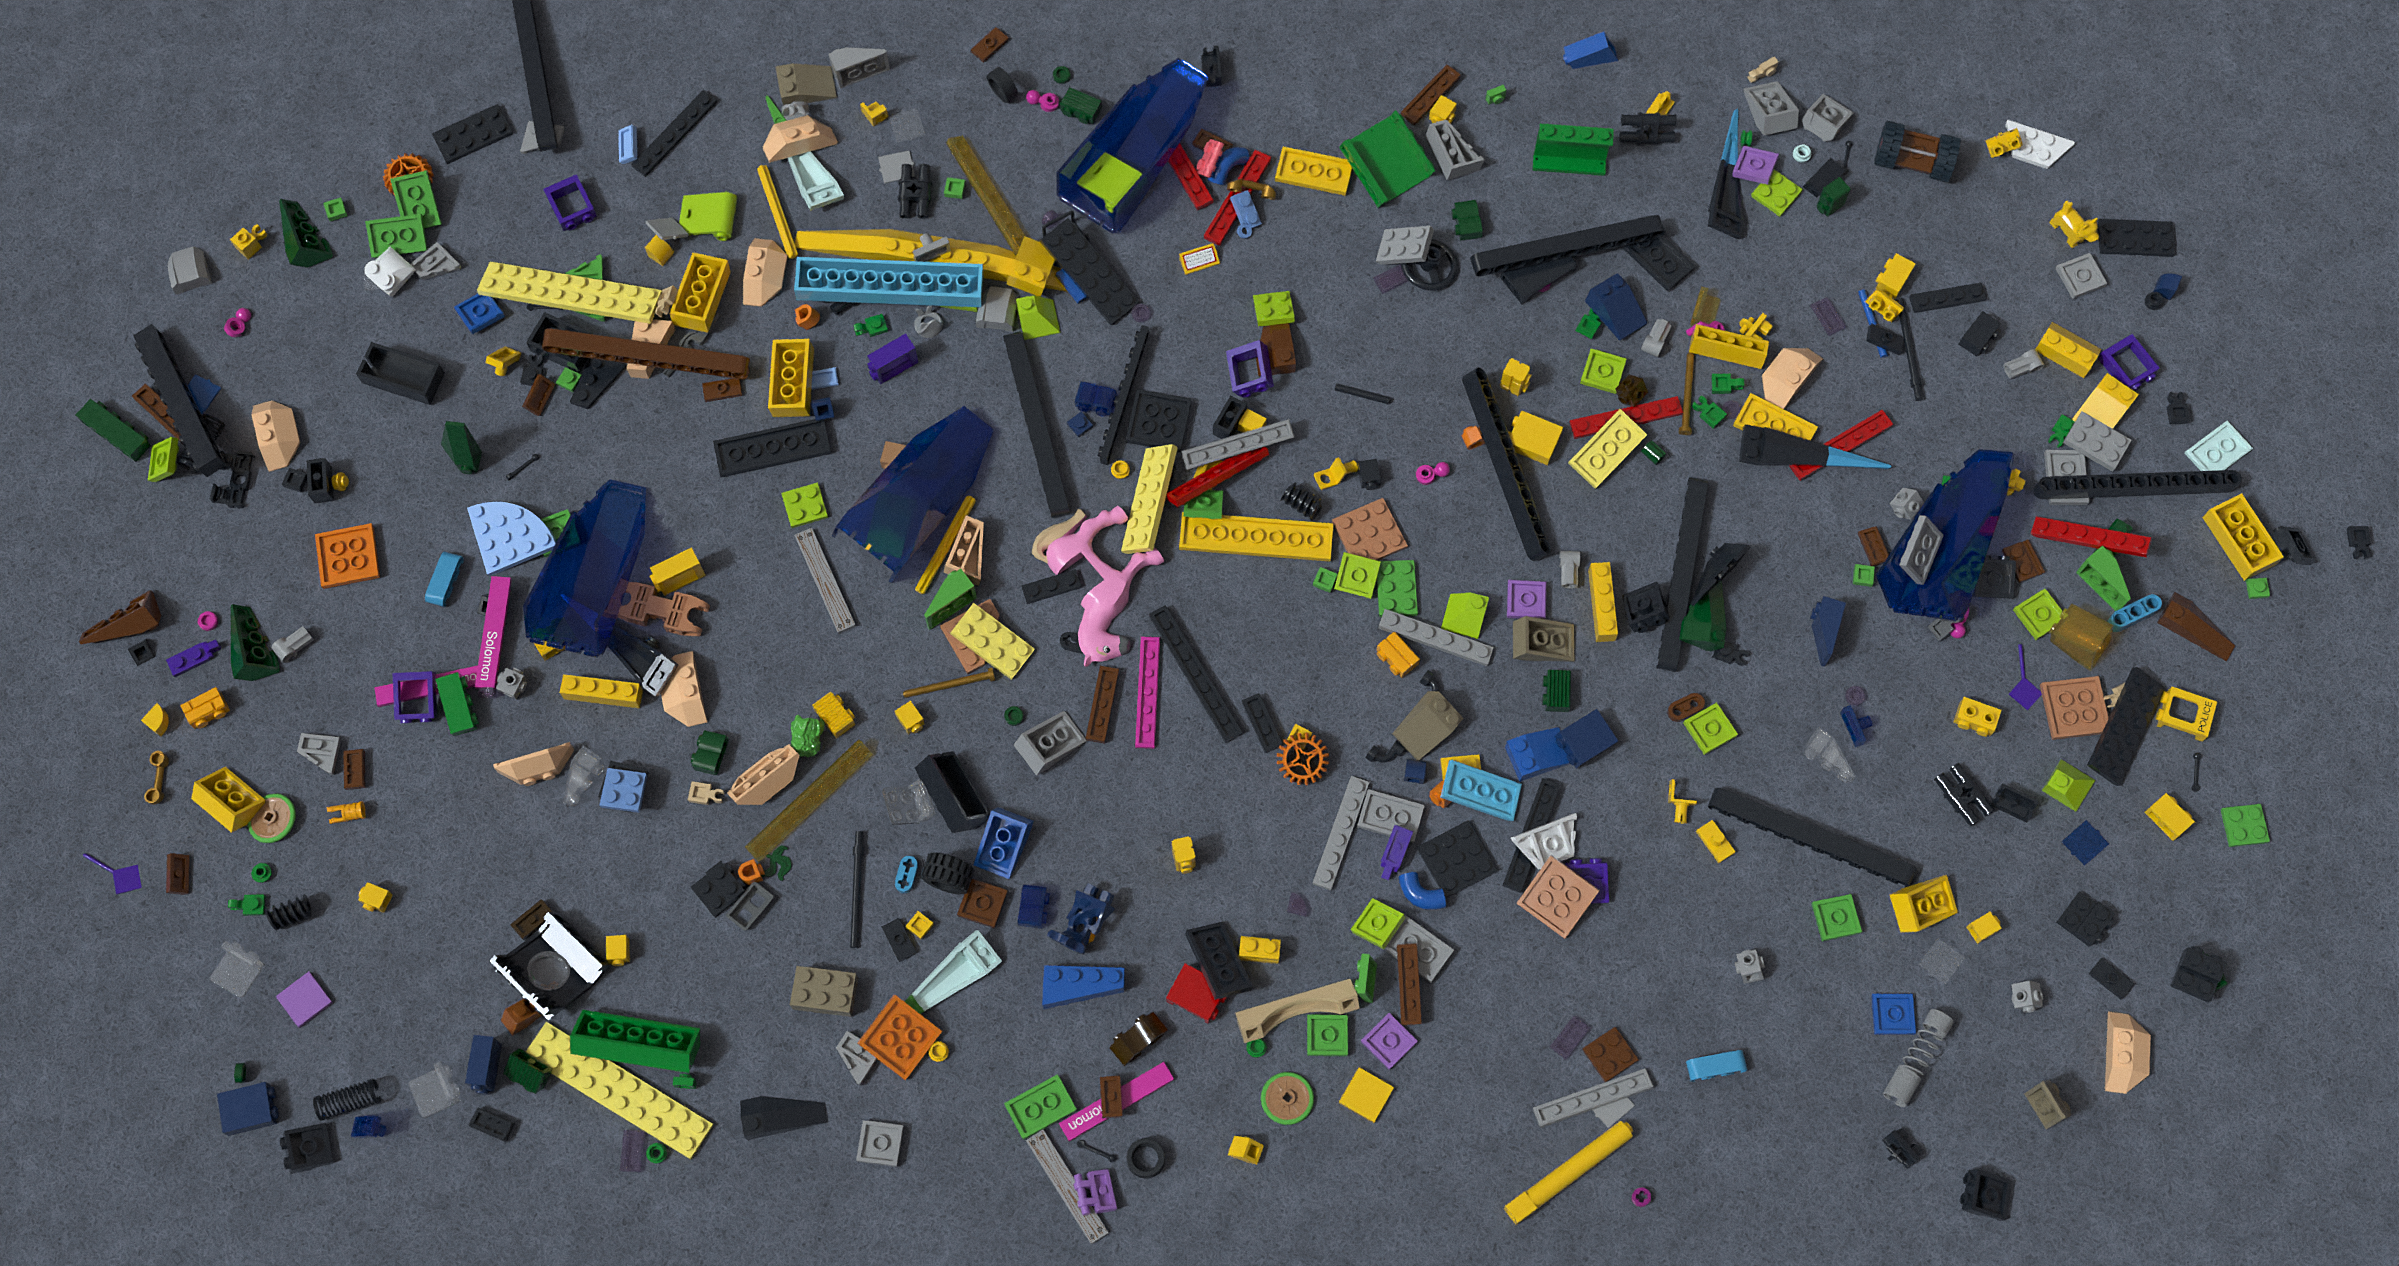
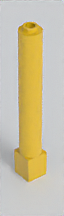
(1568, 1172)

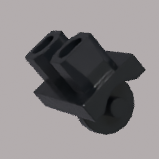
(1900, 1149)

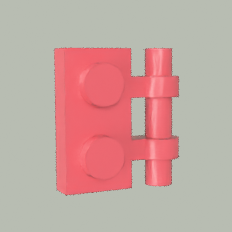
(1207, 164)

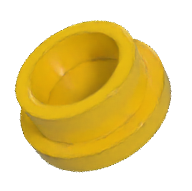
(1120, 469)
(340, 481)
(938, 1051)

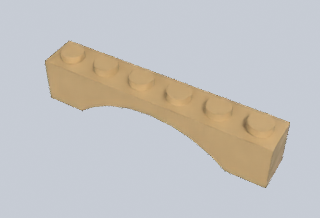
(1333, 998)

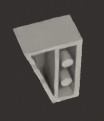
(1451, 151)

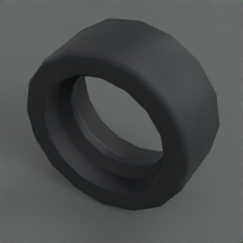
(1002, 84)
(1142, 1143)

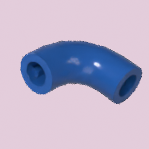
(1228, 159)
(1418, 895)

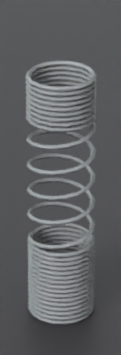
(1905, 1080)

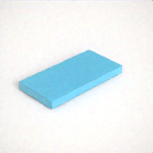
(1481, 790)

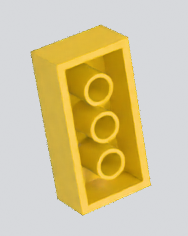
(700, 292)
(791, 378)
(2243, 537)

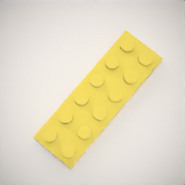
(1149, 499)

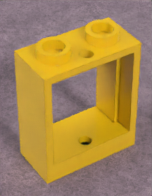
(676, 572)

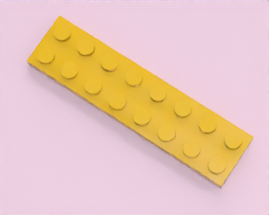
(1257, 537)

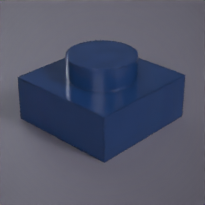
(1079, 424)

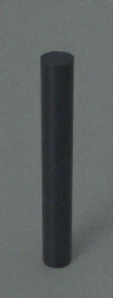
(1361, 393)

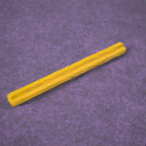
(777, 212)
(945, 545)

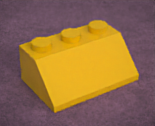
(2068, 350)
(227, 798)

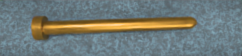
(1685, 429)
(950, 683)

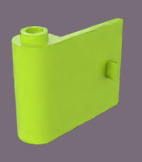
(1109, 179)
(709, 214)

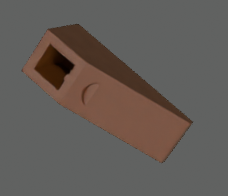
(519, 1016)

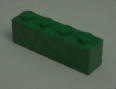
(113, 430)

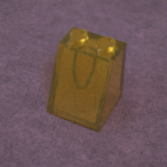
(2081, 635)

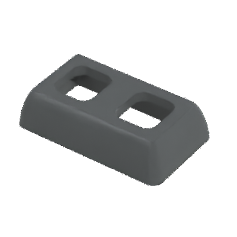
(744, 903)

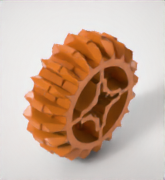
(401, 166)
(1318, 751)

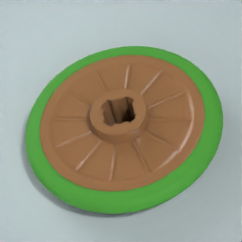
(281, 822)
(1280, 1110)

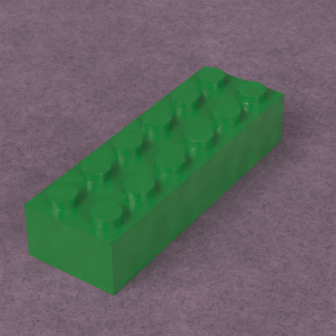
(635, 1041)

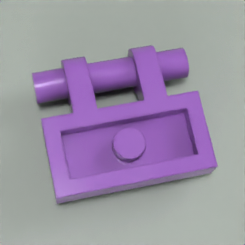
(1101, 1192)

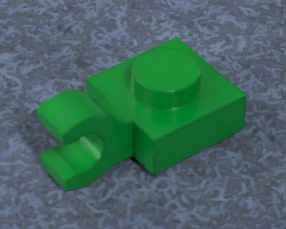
(874, 326)
(1723, 383)
(251, 905)

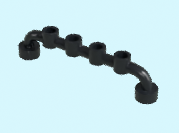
(1397, 747)

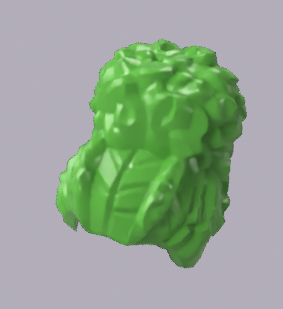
(806, 735)

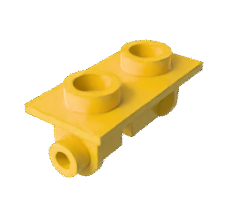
(1661, 104)

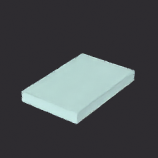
(2219, 449)

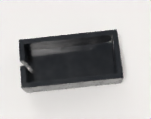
(400, 373)
(952, 792)

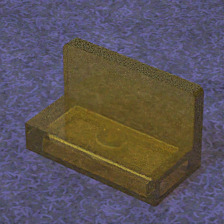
(1705, 308)

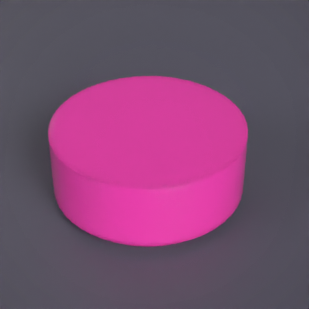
(208, 621)

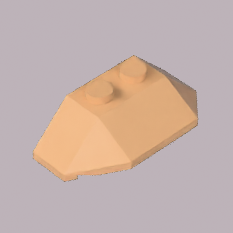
(797, 137)
(763, 272)
(1788, 374)
(275, 433)
(683, 693)
(537, 765)
(765, 777)
(2126, 1053)

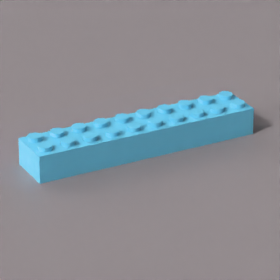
(889, 282)

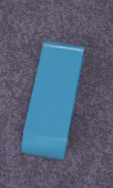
(443, 578)
(2140, 608)
(1717, 1064)

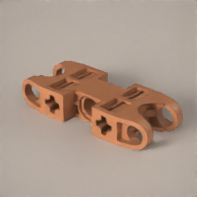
(674, 612)

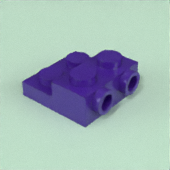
(1594, 872)

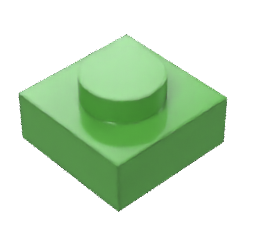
(1496, 95)
(954, 188)
(335, 209)
(568, 379)
(1863, 575)
(1325, 579)
(2257, 588)

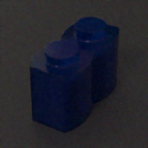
(1095, 398)
(1032, 906)

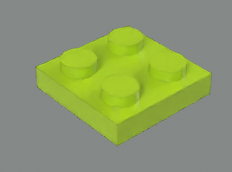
(1777, 194)
(1273, 308)
(1603, 371)
(163, 459)
(804, 505)
(1357, 575)
(2038, 613)
(1710, 728)
(1378, 923)

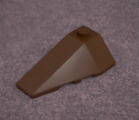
(1280, 349)
(138, 617)
(2192, 624)

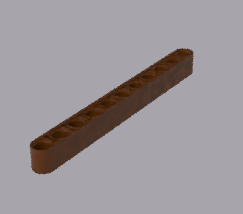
(646, 354)

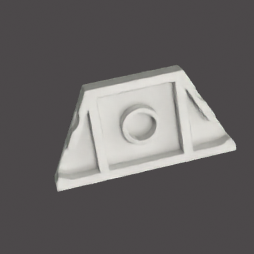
(2038, 146)
(1547, 840)

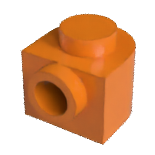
(807, 316)
(1472, 437)
(1435, 795)
(751, 872)

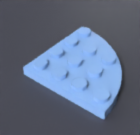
(508, 535)

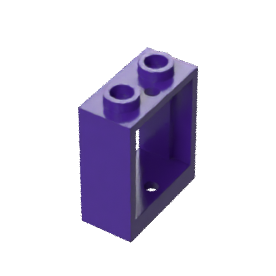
(563, 188)
(1244, 353)
(892, 359)
(2115, 370)
(430, 676)

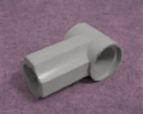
(1655, 341)
(2026, 363)
(1569, 568)
(288, 647)

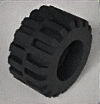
(947, 873)

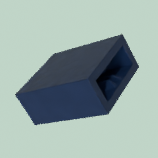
(1586, 739)
(483, 1064)
(247, 1108)

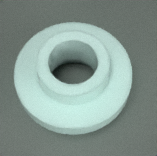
(1802, 148)

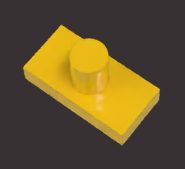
(502, 359)
(1715, 841)

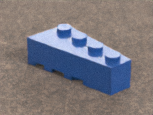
(1075, 984)

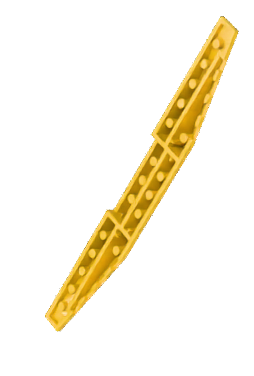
(899, 246)

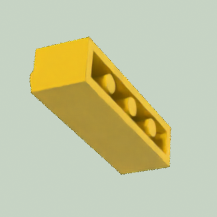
(1728, 346)
(1603, 602)
(601, 691)

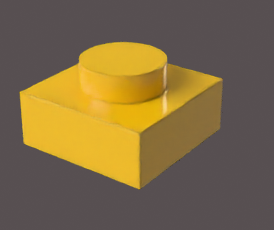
(1298, 729)
(919, 925)

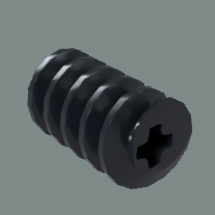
(1302, 501)
(289, 913)

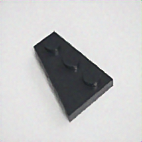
(594, 380)

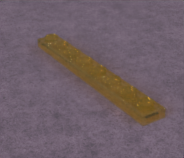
(986, 192)
(808, 800)

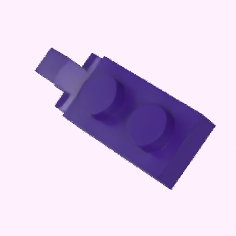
(192, 657)
(1395, 850)

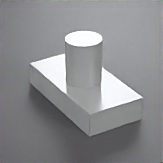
(931, 249)

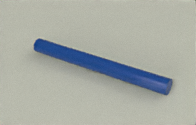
(1870, 317)

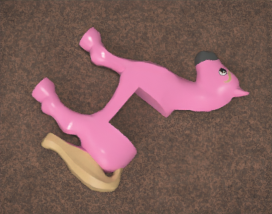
(1106, 598)

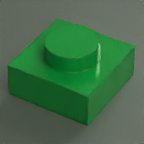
(684, 1081)

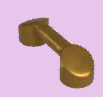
(1267, 191)
(161, 761)

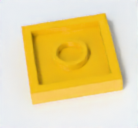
(1366, 1095)

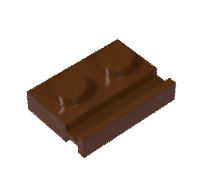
(2026, 560)

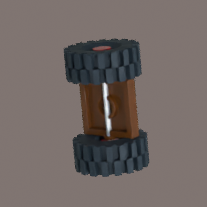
(1917, 151)

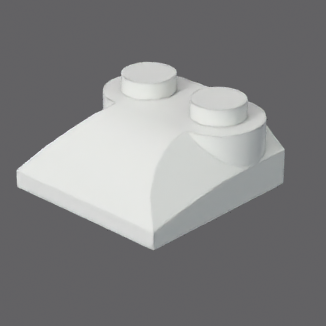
(389, 271)

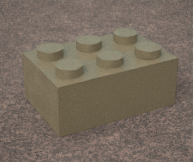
(824, 991)

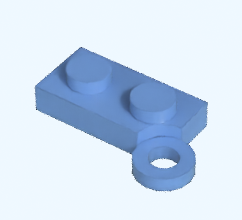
(1246, 213)

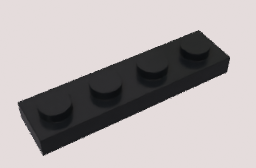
(1947, 297)

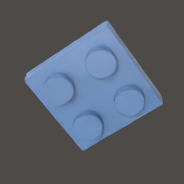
(623, 790)

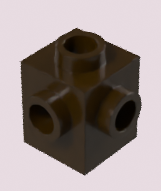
(1631, 390)

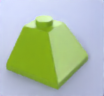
(1037, 316)
(1465, 614)
(2068, 785)

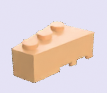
(657, 332)
(967, 550)

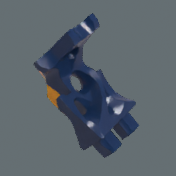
(1093, 915)

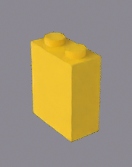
(1534, 437)

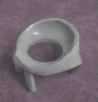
(789, 112)
(928, 329)

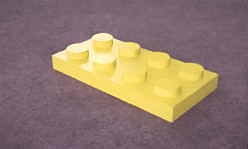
(1607, 448)
(992, 641)

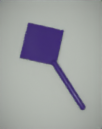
(2024, 692)
(125, 879)

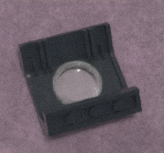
(552, 966)

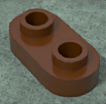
(1685, 707)

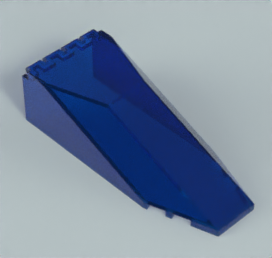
(1139, 132)
(918, 489)
(1967, 516)
(588, 572)

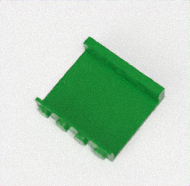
(1572, 149)
(1387, 159)

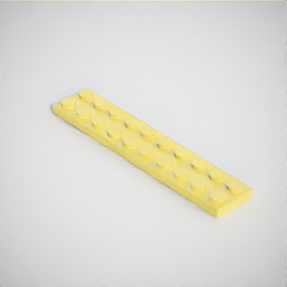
(569, 292)
(621, 1093)

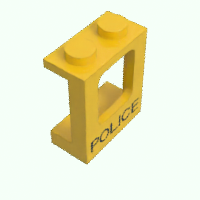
(2203, 718)

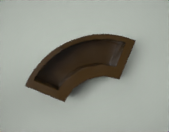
(1131, 1043)

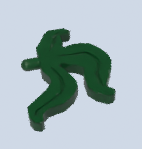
(783, 861)

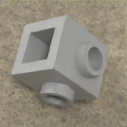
(1906, 503)
(511, 689)
(1750, 966)
(2027, 996)

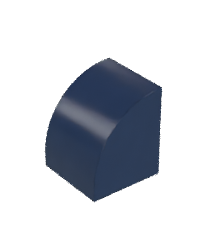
(2167, 285)
(823, 408)
(1415, 771)

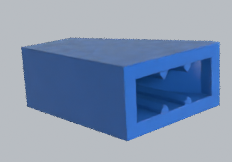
(1590, 51)

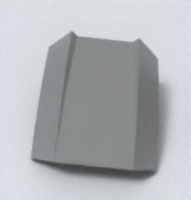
(1826, 118)
(188, 270)
(997, 309)

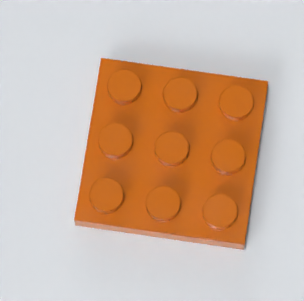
(347, 556)
(899, 1037)

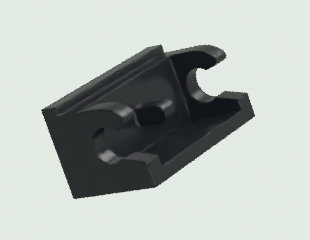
(1212, 67)
(1826, 174)
(2014, 802)

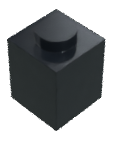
(1369, 474)

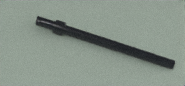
(1915, 380)
(857, 852)

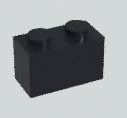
(1980, 333)
(1229, 417)
(319, 480)

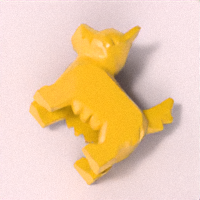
(2074, 226)

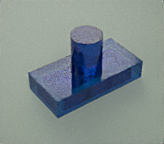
(1855, 725)
(368, 1127)

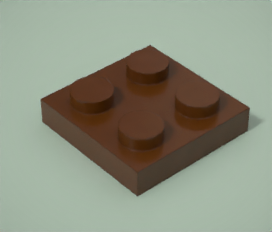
(982, 903)
(1610, 1054)

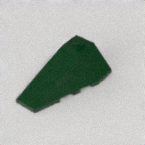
(300, 237)
(461, 447)
(1706, 622)
(249, 652)

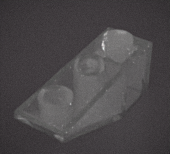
(1827, 752)
(581, 772)

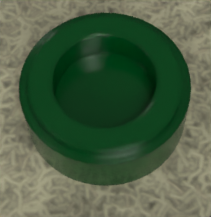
(1061, 75)
(1013, 716)
(240, 1073)

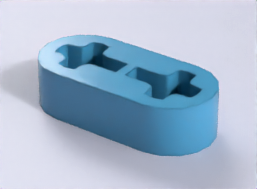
(910, 875)

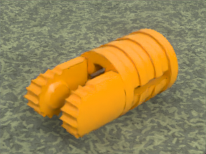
(348, 812)

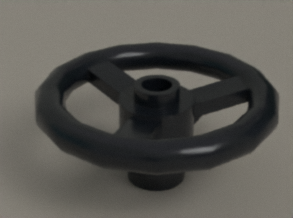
(1431, 265)

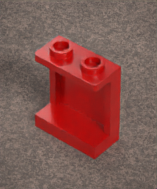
(1193, 994)

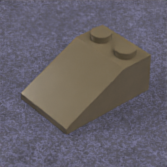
(805, 83)
(1542, 640)
(1427, 724)
(2048, 1103)

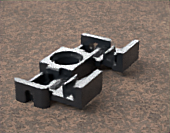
(240, 467)

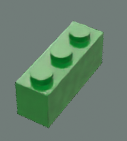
(457, 703)

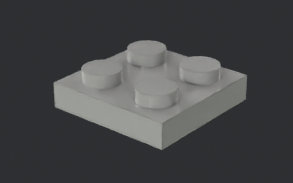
(2081, 275)
(880, 1143)

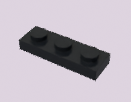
(1051, 586)
(1262, 723)

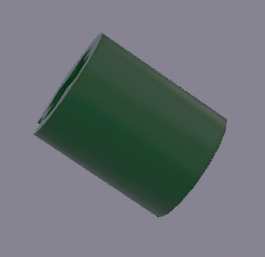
(1653, 452)

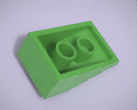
(2105, 578)
(951, 597)

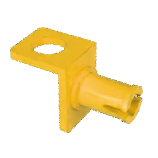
(1335, 473)
(1681, 805)

